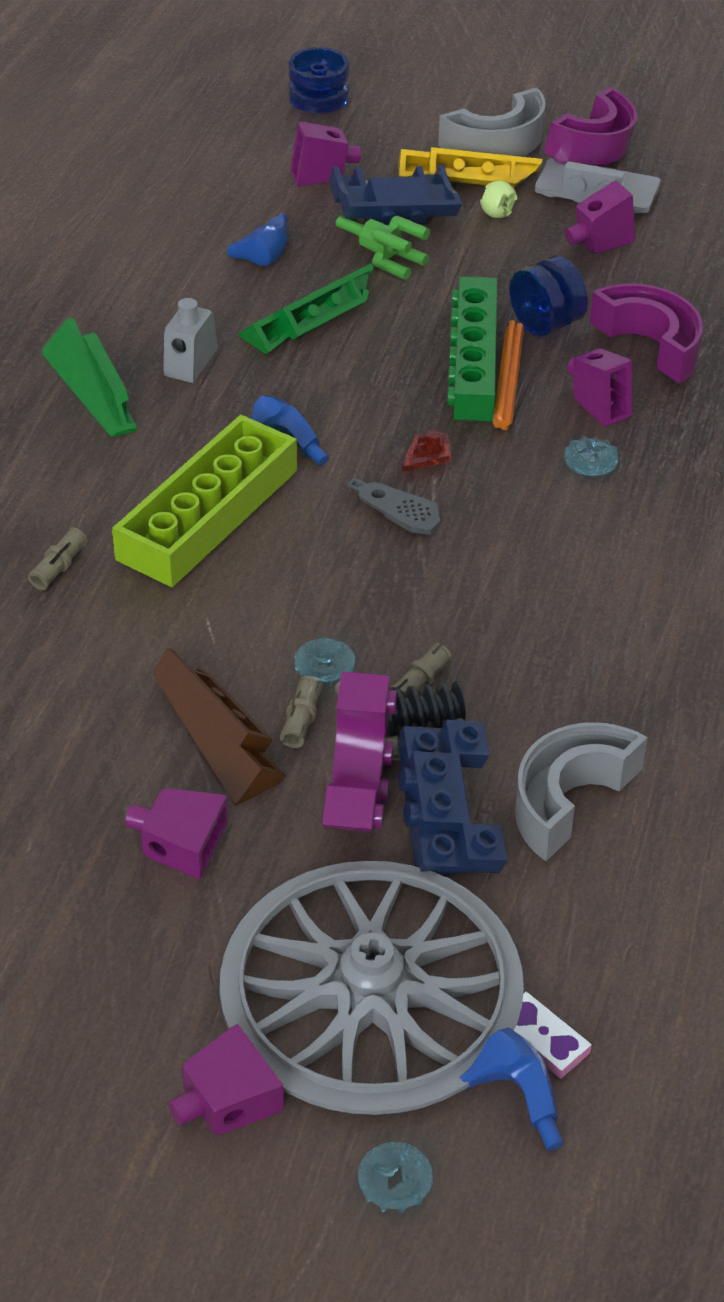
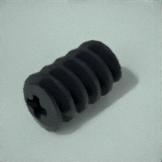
(427, 706)

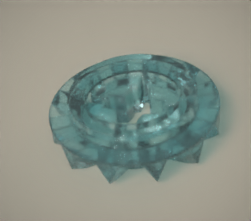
(580, 460)
(326, 651)
(383, 1162)

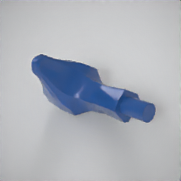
(264, 243)
(286, 419)
(515, 1059)

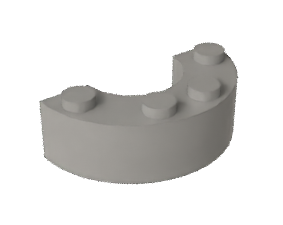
(507, 134)
(565, 760)

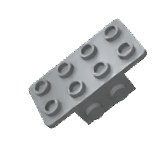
(581, 181)

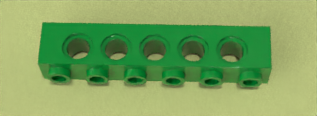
(473, 349)

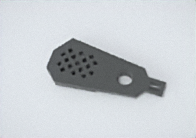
(402, 508)

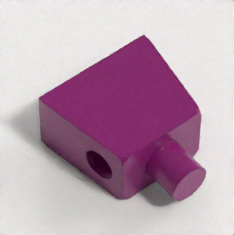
(318, 151)
(604, 220)
(603, 385)
(181, 828)
(228, 1085)

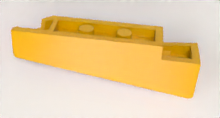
(469, 165)

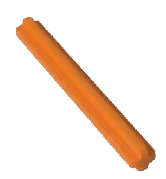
(508, 375)

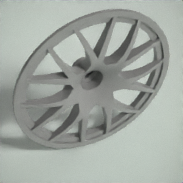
(368, 989)

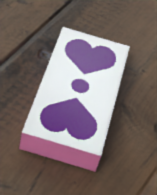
(551, 1037)

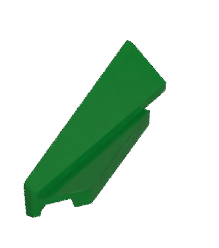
(309, 311)
(90, 376)

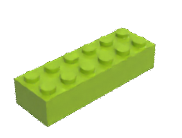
(205, 500)

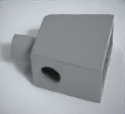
(189, 341)

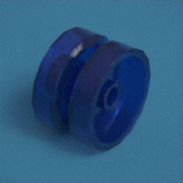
(318, 79)
(548, 295)

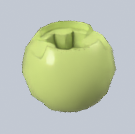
(498, 199)

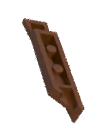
(219, 728)

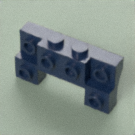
(385, 197)
(438, 803)

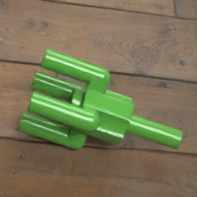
(387, 241)

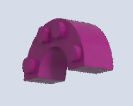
(597, 139)
(653, 314)
(360, 754)

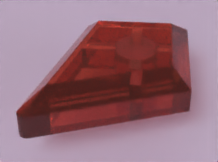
(427, 450)

